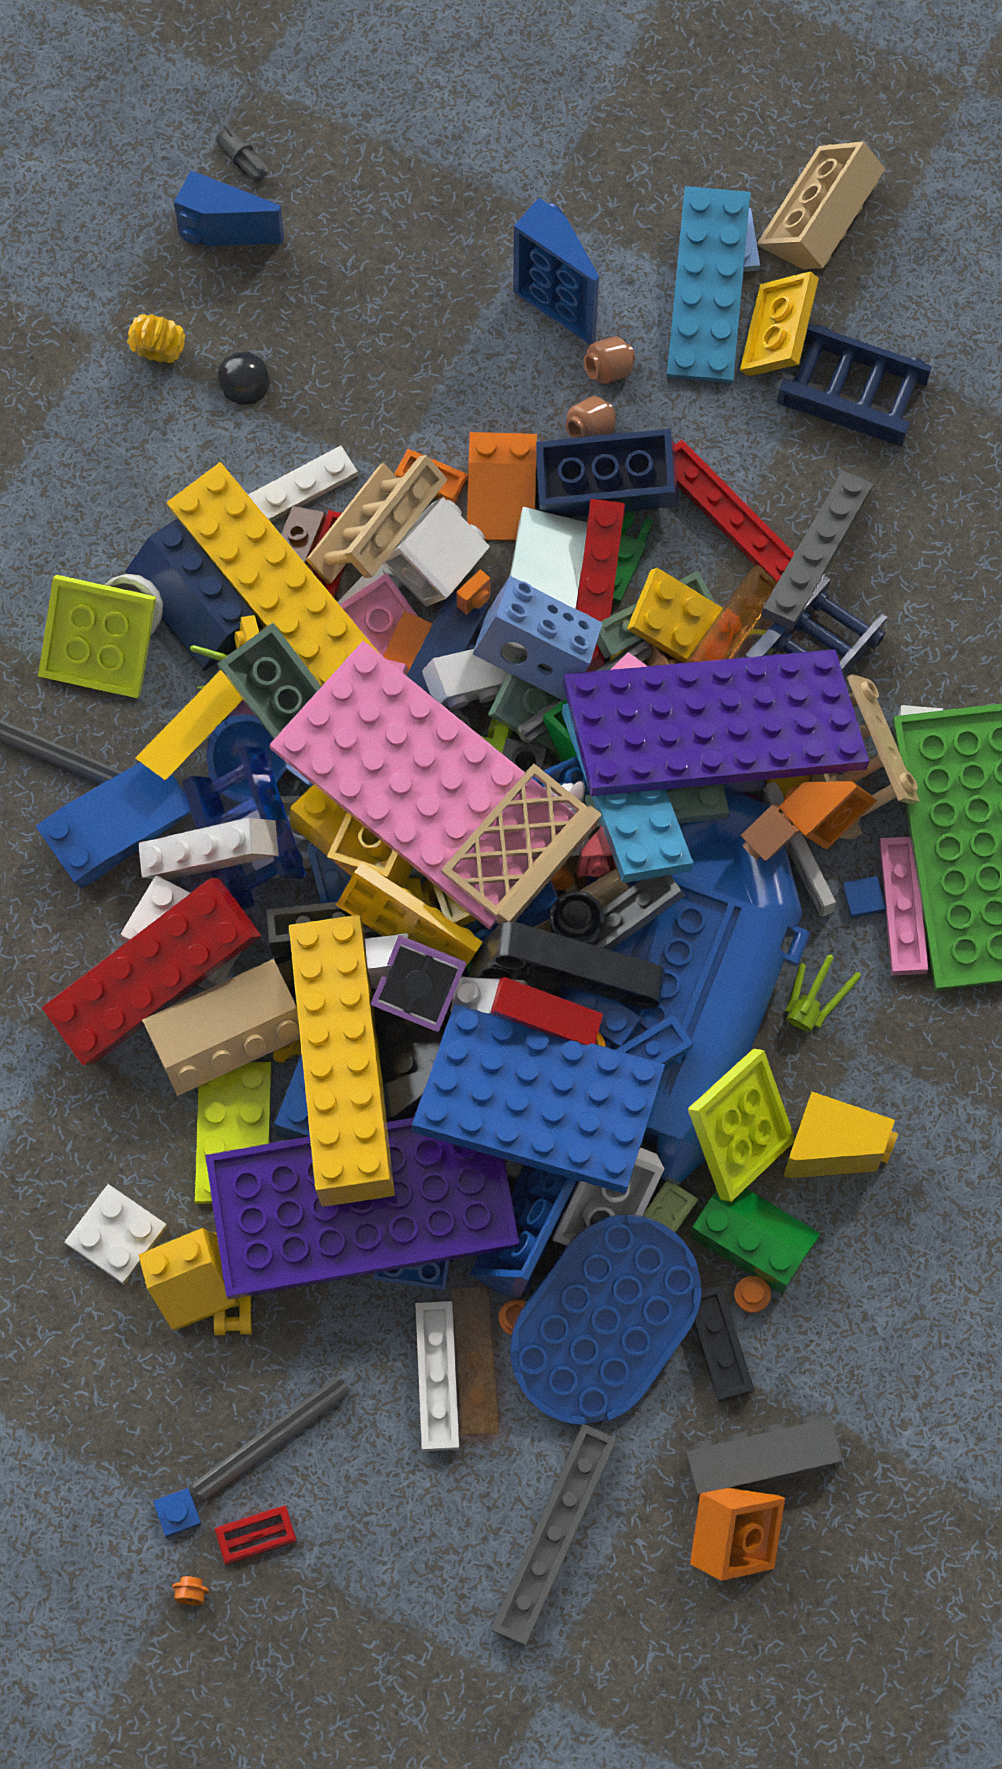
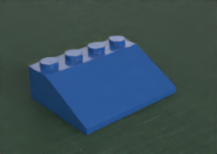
(555, 270)
(537, 1207)

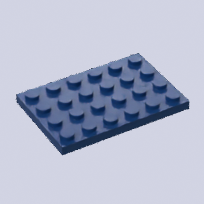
(538, 1099)

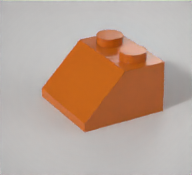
(825, 809)
(736, 1532)

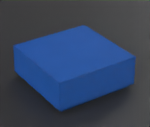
(864, 897)

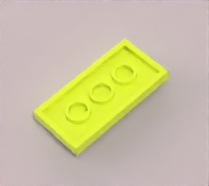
(231, 1117)

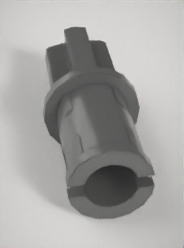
(242, 153)

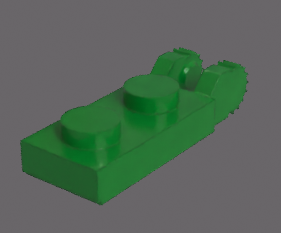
(629, 554)

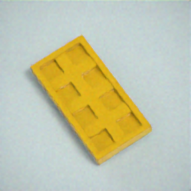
(396, 911)

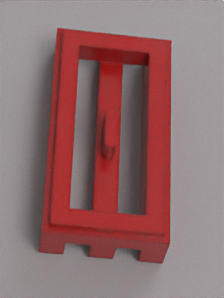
(261, 1548)

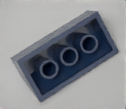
(195, 595)

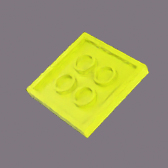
(97, 636)
(741, 1124)

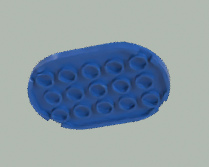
(605, 1319)

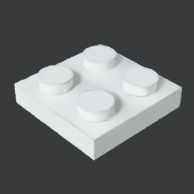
(115, 1234)

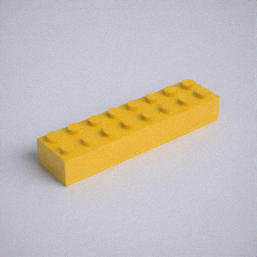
(266, 571)
(341, 1061)

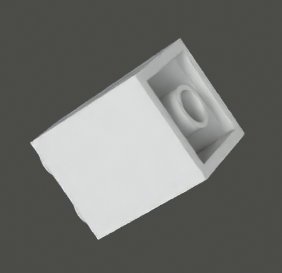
(437, 552)

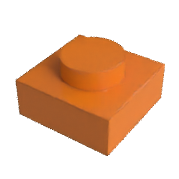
(474, 592)

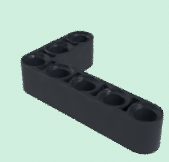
(568, 962)

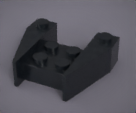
(410, 1057)

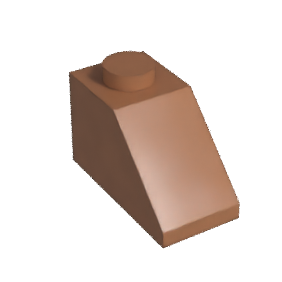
(769, 833)

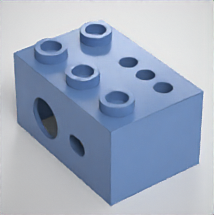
(545, 628)

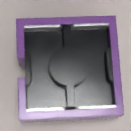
(418, 983)

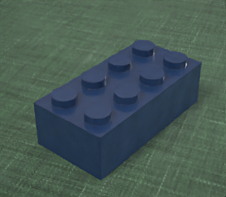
(611, 467)

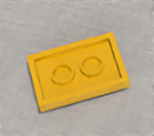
(779, 324)
(672, 615)

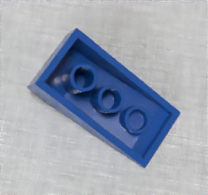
(112, 820)

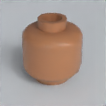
(609, 360)
(591, 418)

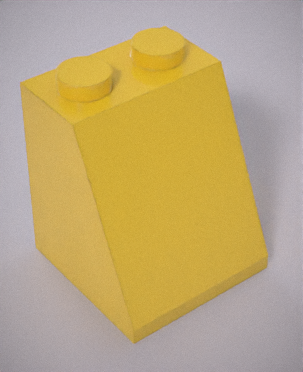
(839, 1140)

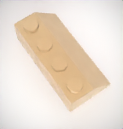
(822, 204)
(224, 1027)

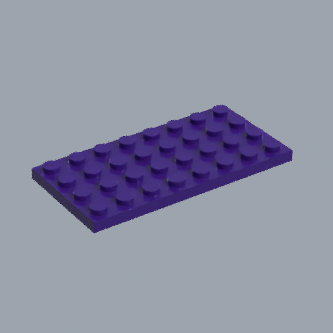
(714, 722)
(281, 1238)

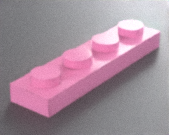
(903, 907)

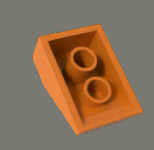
(500, 482)

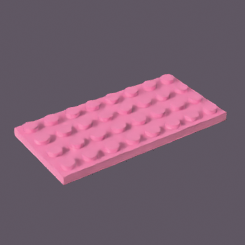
(412, 774)

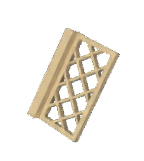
(550, 858)

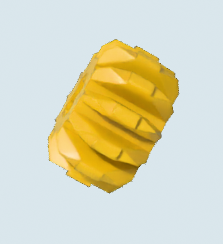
(156, 338)

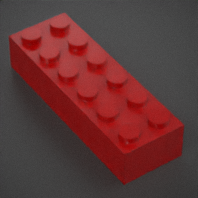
(151, 971)

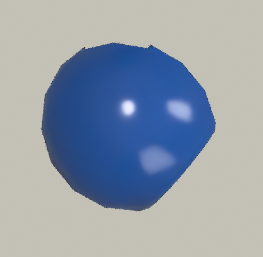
(224, 755)

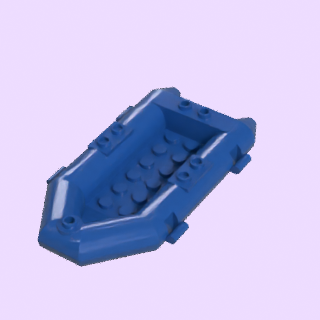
(718, 965)

